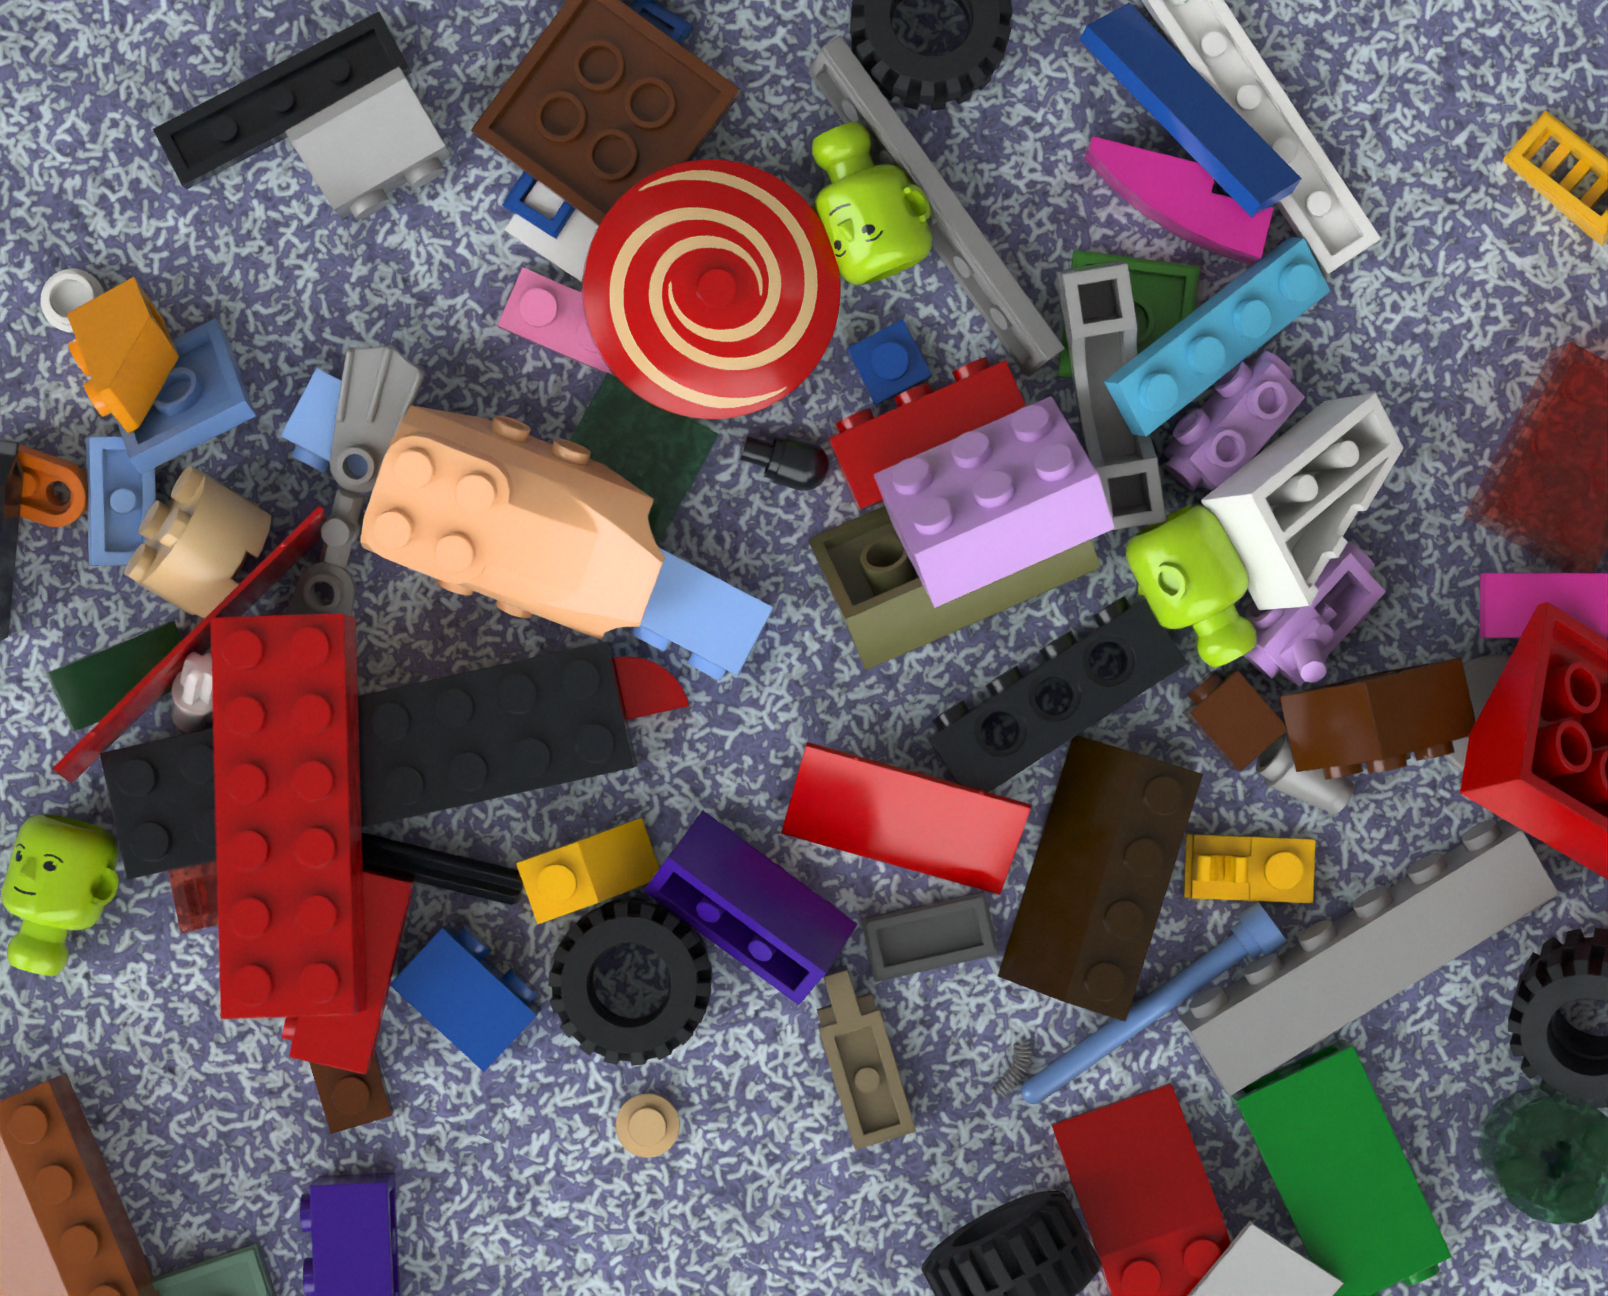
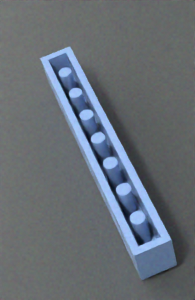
(685, 604)

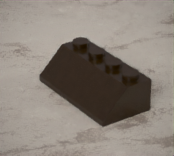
(1099, 877)

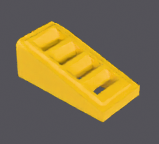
(1560, 195)

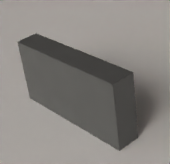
(929, 936)

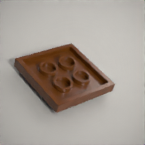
(603, 105)

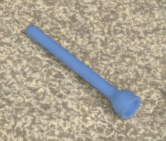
(1251, 936)

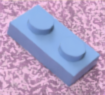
(116, 501)

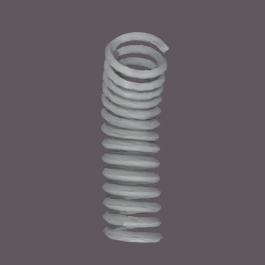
(1013, 1067)

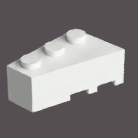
(1301, 495)

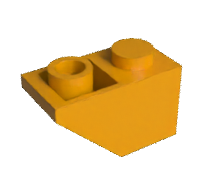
(123, 350)

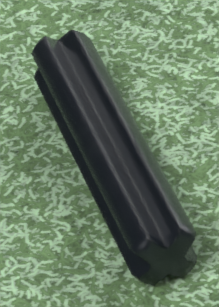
(441, 869)

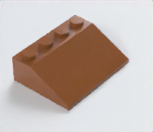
(59, 1204)

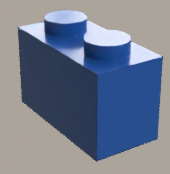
(467, 994)

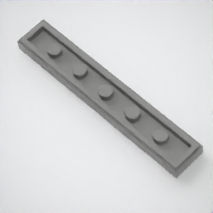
(952, 229)

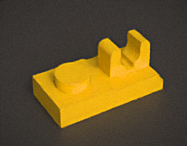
(1249, 868)

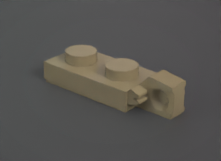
(862, 1064)

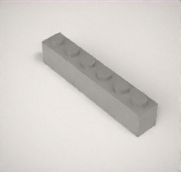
(1367, 954)

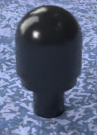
(788, 461)

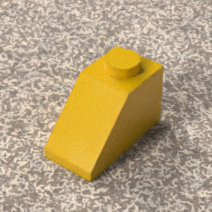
(588, 870)

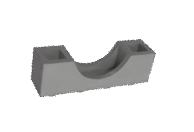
(1100, 341)

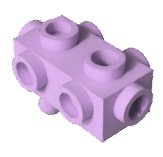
(1232, 423)
(1301, 638)

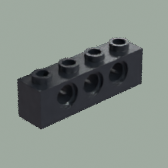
(1146, 660)

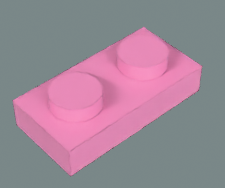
(550, 318)

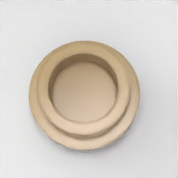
(647, 1125)

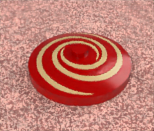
(711, 289)

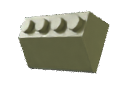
(887, 603)

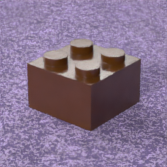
(1379, 719)

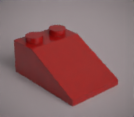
(1143, 1194)

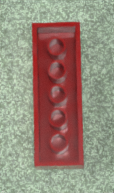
(288, 816)

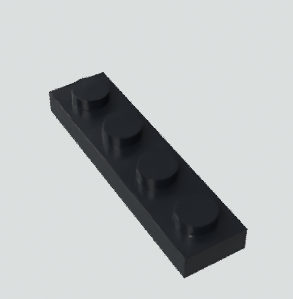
(275, 100)

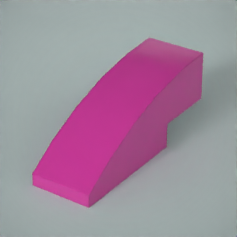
(1180, 199)

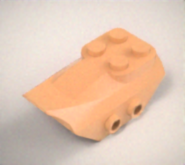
(514, 521)

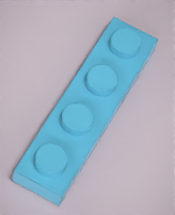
(1217, 336)

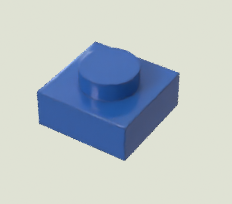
(889, 362)

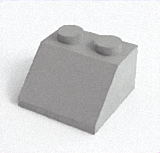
(370, 145)

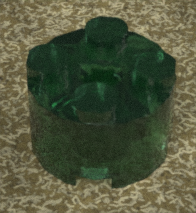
(1511, 1150)

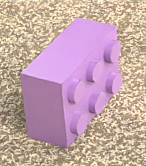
(994, 501)

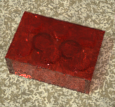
(1553, 466)

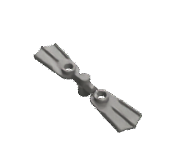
(372, 401)

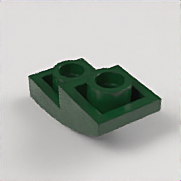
(100, 680)

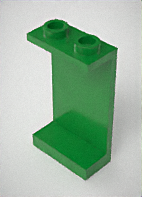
(1342, 1172)

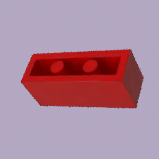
(921, 423)
(351, 1040)

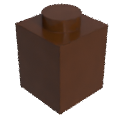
(1233, 718)

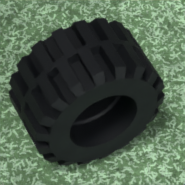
(930, 78)
(618, 1036)
(1548, 1043)
(1016, 1251)

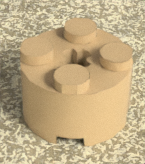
(197, 543)

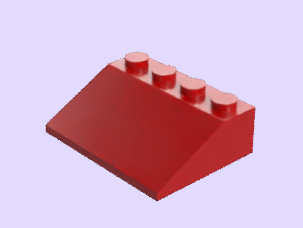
(1544, 739)

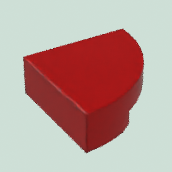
(647, 687)

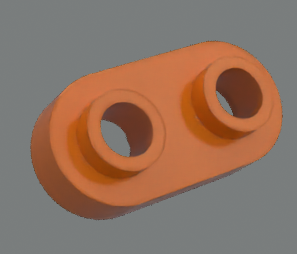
(38, 495)

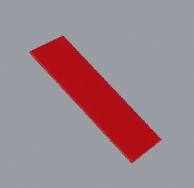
(198, 640)

